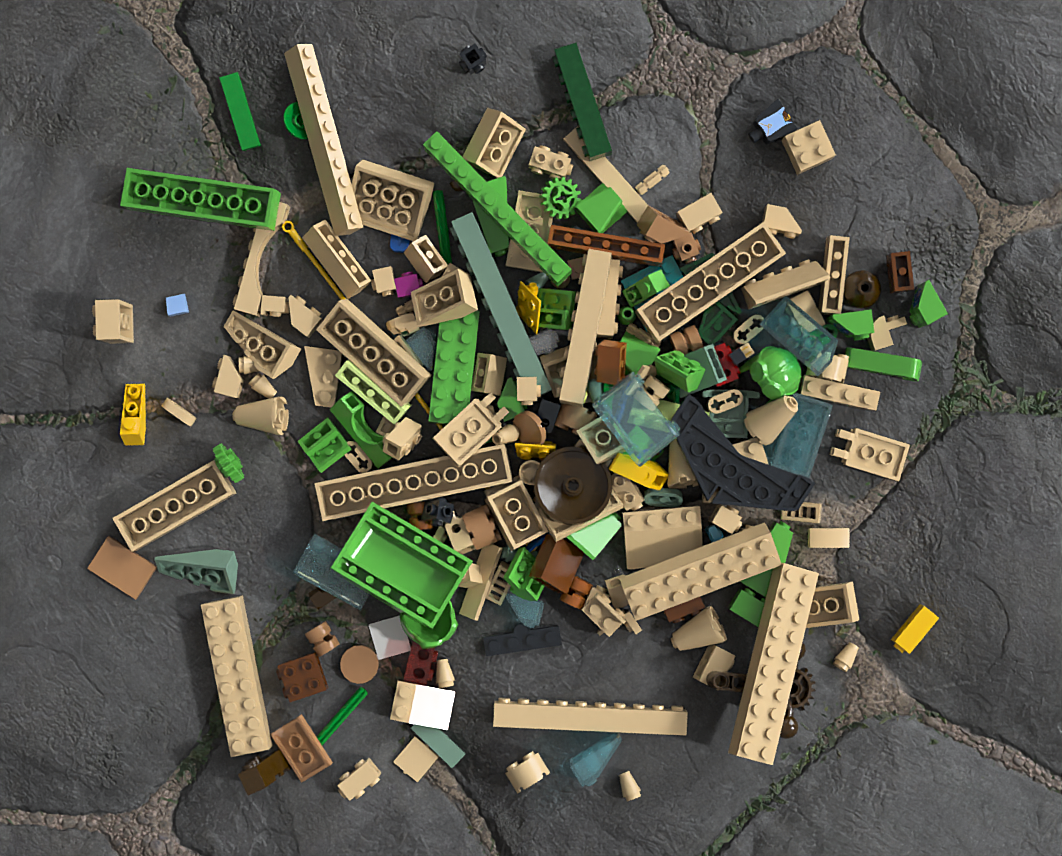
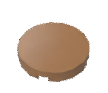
(530, 428)
(359, 664)

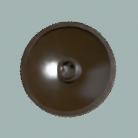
(572, 486)

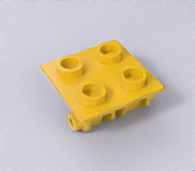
(529, 305)
(530, 451)

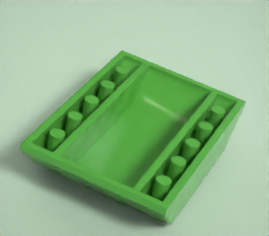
(401, 565)

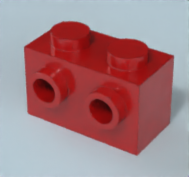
(731, 371)

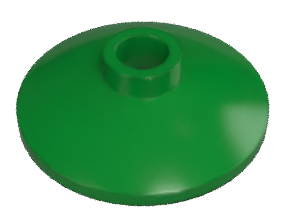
(290, 117)

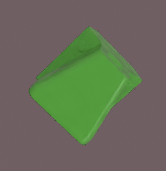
(601, 208)
(638, 353)

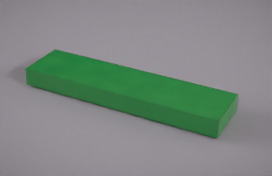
(240, 111)

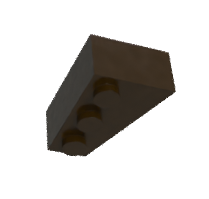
(261, 772)

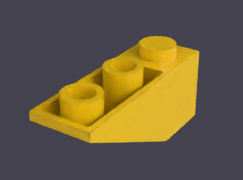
(133, 415)
(649, 474)

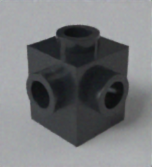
(469, 53)
(438, 512)

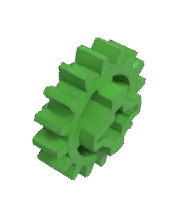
(557, 188)
(228, 463)

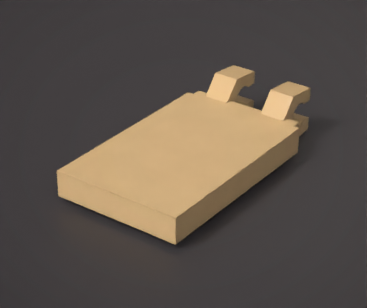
(469, 430)
(872, 453)

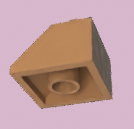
(660, 227)

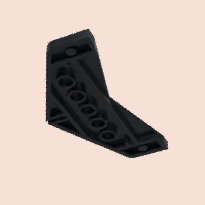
(720, 465)

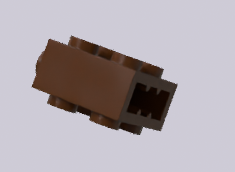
(302, 677)

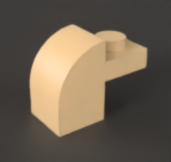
(882, 336)

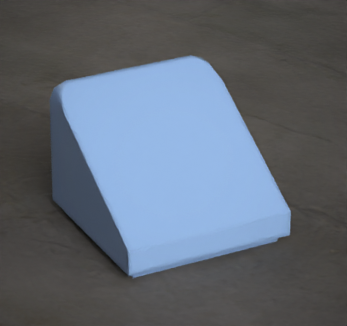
(176, 305)

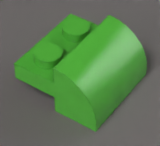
(556, 308)
(324, 445)
(518, 576)

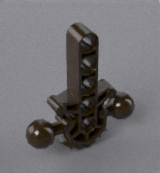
(797, 699)

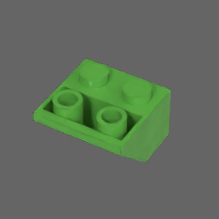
(679, 370)

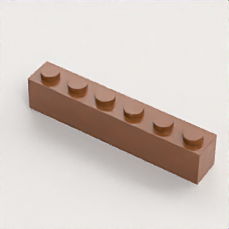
(621, 247)

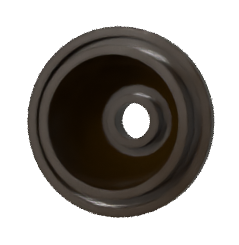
(853, 292)

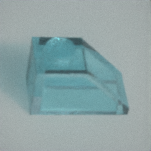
(424, 346)
(526, 610)

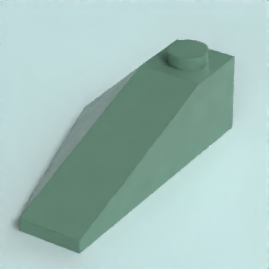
(208, 567)

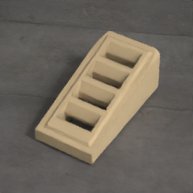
(817, 518)
(492, 597)

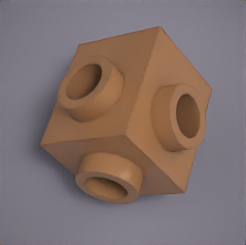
(688, 242)

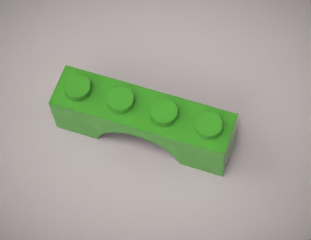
(350, 414)

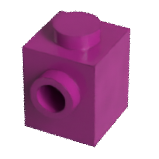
(407, 284)

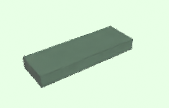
(439, 743)

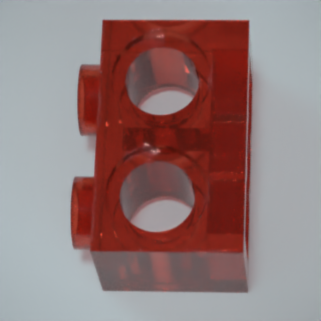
(416, 661)

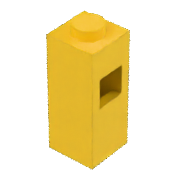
(914, 629)

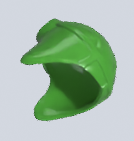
(775, 372)
(428, 637)

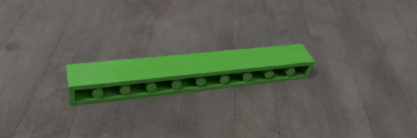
(497, 209)

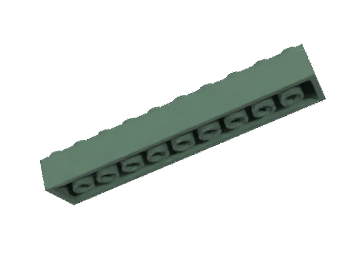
(497, 300)

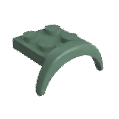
(732, 420)

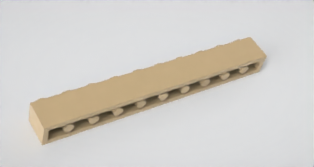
(323, 139)
(590, 717)

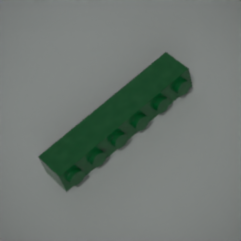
(582, 101)

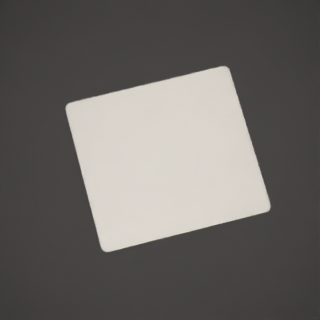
(389, 637)

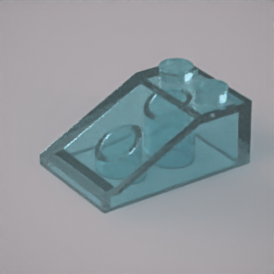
(592, 761)

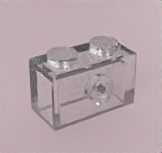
(544, 341)

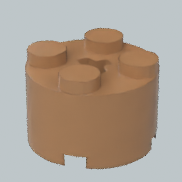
(573, 417)
(481, 527)

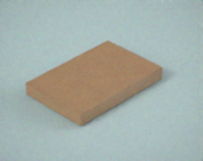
(122, 567)
(301, 748)

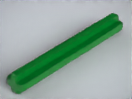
(442, 226)
(340, 717)

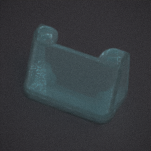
(635, 419)

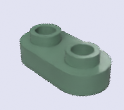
(663, 498)

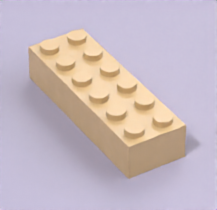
(373, 352)
(174, 506)

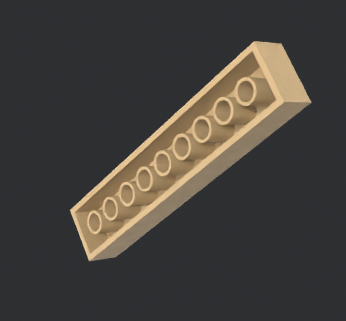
(413, 482)
(773, 663)

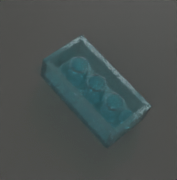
(802, 436)

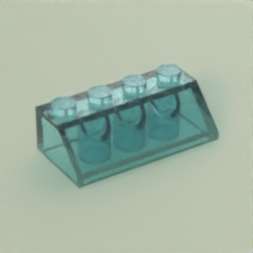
(801, 335)
(316, 568)

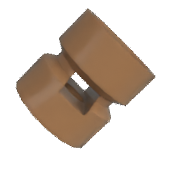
(687, 340)
(322, 639)

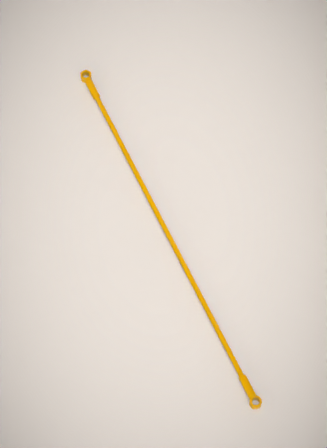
(304, 248)

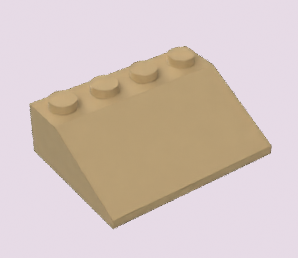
(391, 199)
(783, 284)
(660, 534)

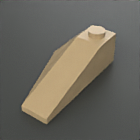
(266, 349)

